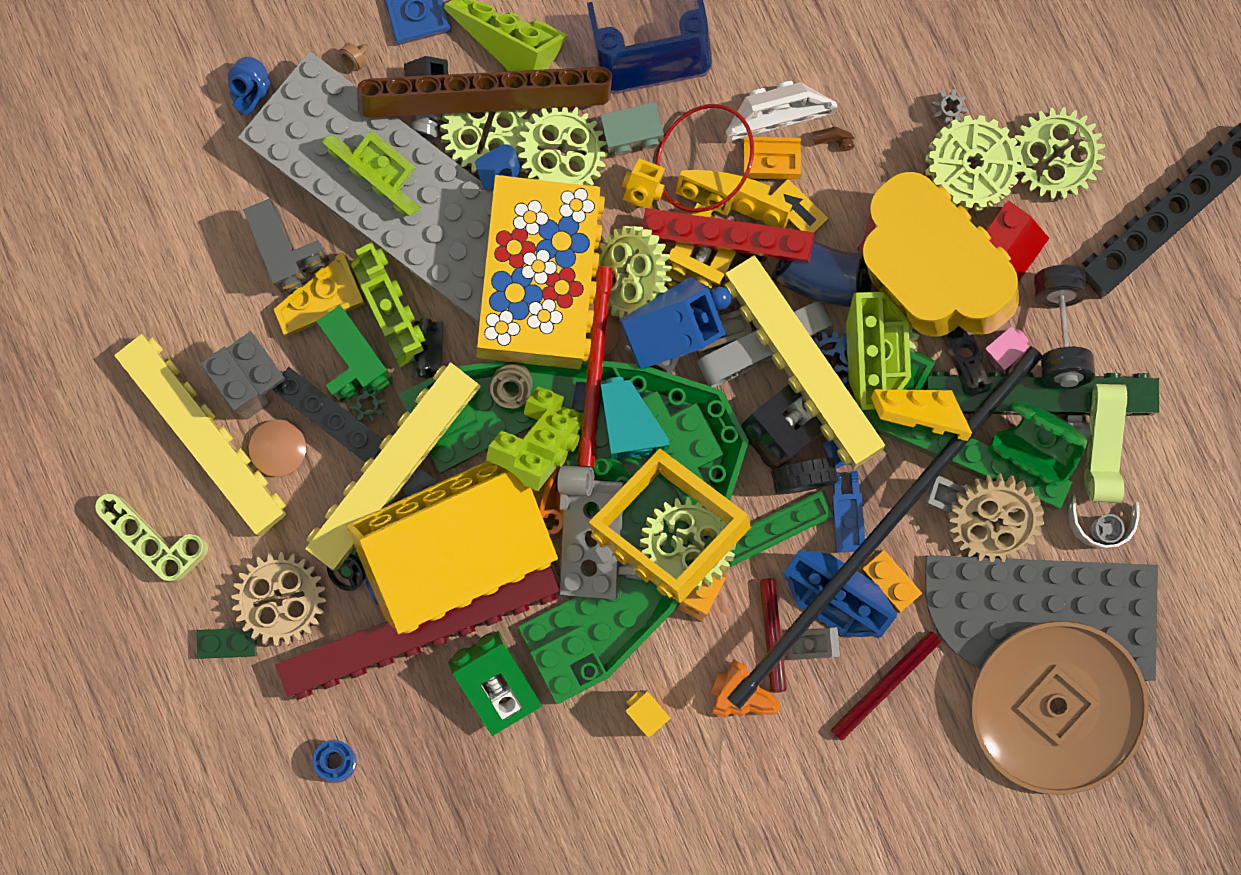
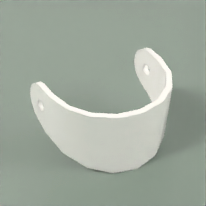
(1079, 534)

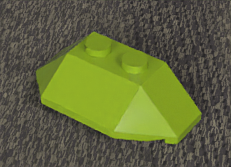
(876, 346)

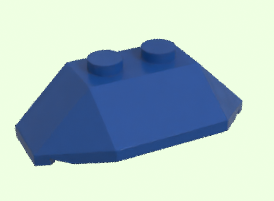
(856, 610)

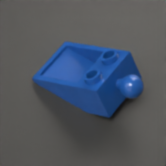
(676, 322)

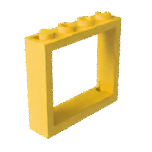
(646, 569)

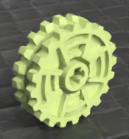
(993, 154)

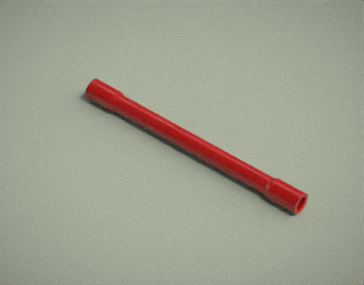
(588, 442)

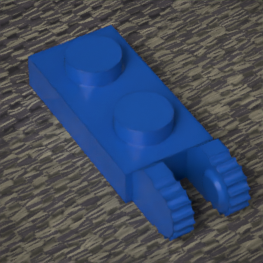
(848, 515)

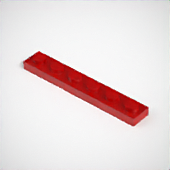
(729, 235)

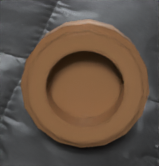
(353, 56)

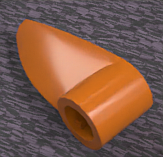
(551, 504)

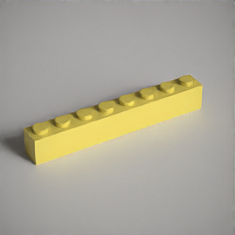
(803, 362)
(201, 435)
(394, 464)

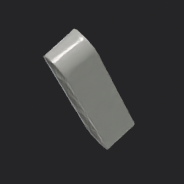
(729, 360)

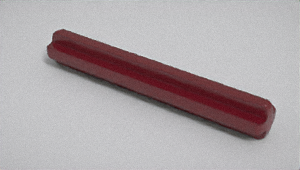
(772, 631)

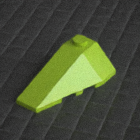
(508, 39)

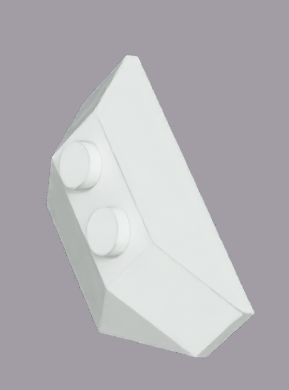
(779, 109)

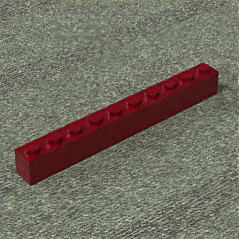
(382, 642)

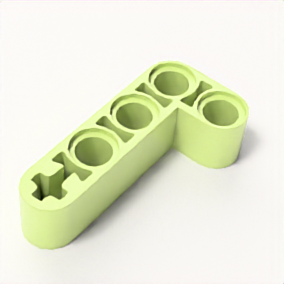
(1104, 448)
(145, 534)

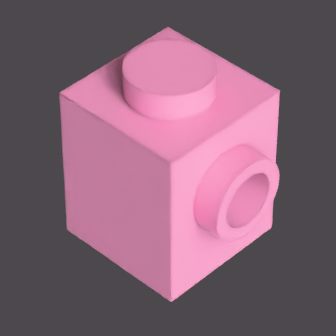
(1006, 349)

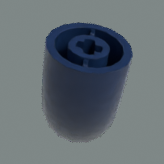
(828, 277)

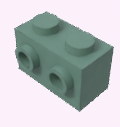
(632, 129)

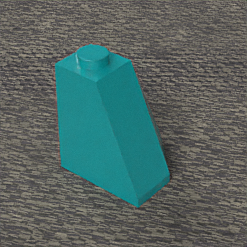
(630, 422)

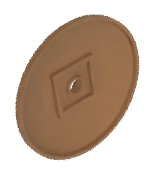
(1067, 748)

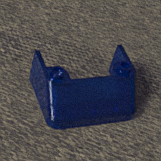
(657, 60)

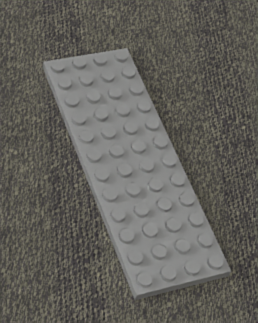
(440, 243)

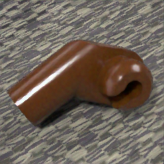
(834, 134)

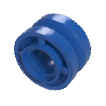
(325, 751)

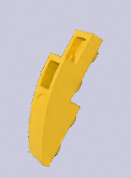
(751, 200)

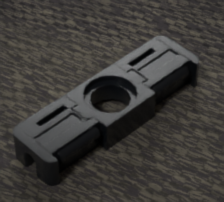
(970, 368)

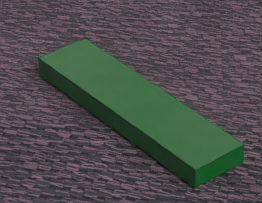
(782, 526)

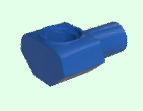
(500, 162)

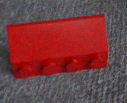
(1018, 236)

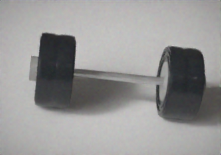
(1061, 288)

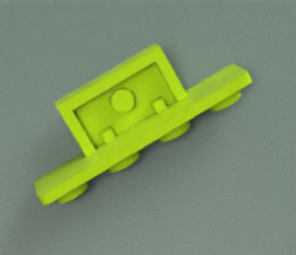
(380, 166)

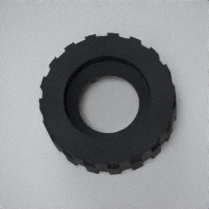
(804, 476)

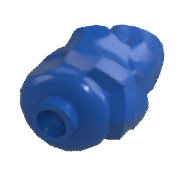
(247, 84)

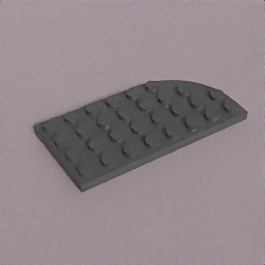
(987, 601)

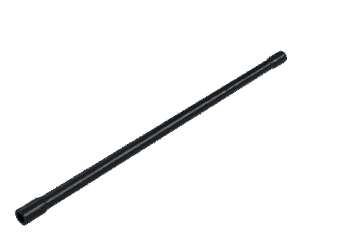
(749, 685)

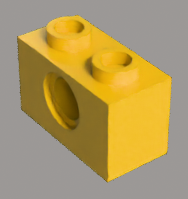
(646, 712)

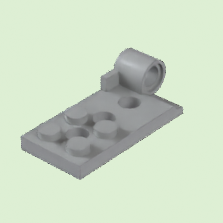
(577, 490)

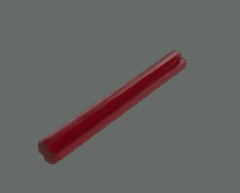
(885, 685)

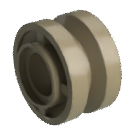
(511, 398)

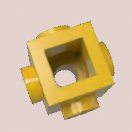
(643, 184)

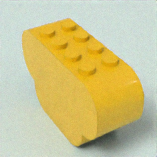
(937, 261)

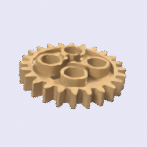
(996, 518)
(283, 625)

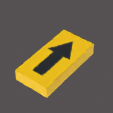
(804, 213)

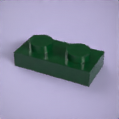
(225, 643)

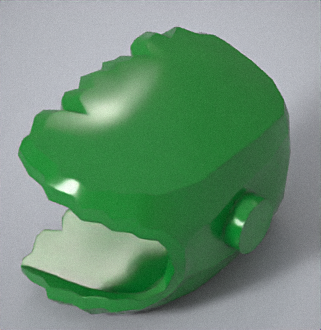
(1041, 444)

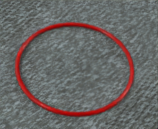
(738, 115)

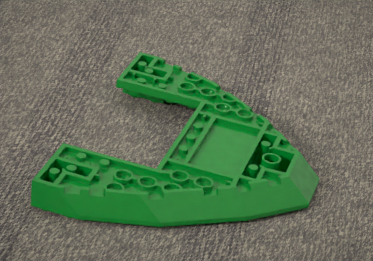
(587, 635)

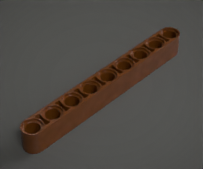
(484, 92)

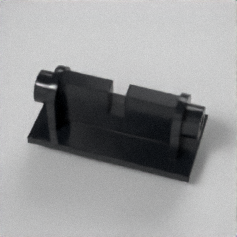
(429, 360)

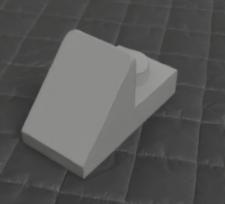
(942, 493)
(816, 644)

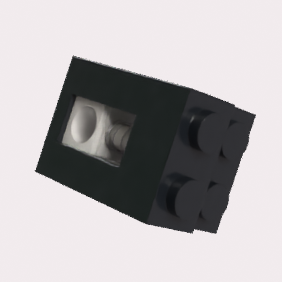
(774, 434)

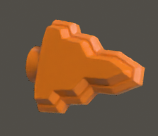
(760, 702)

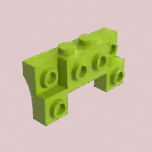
(383, 298)
(545, 444)

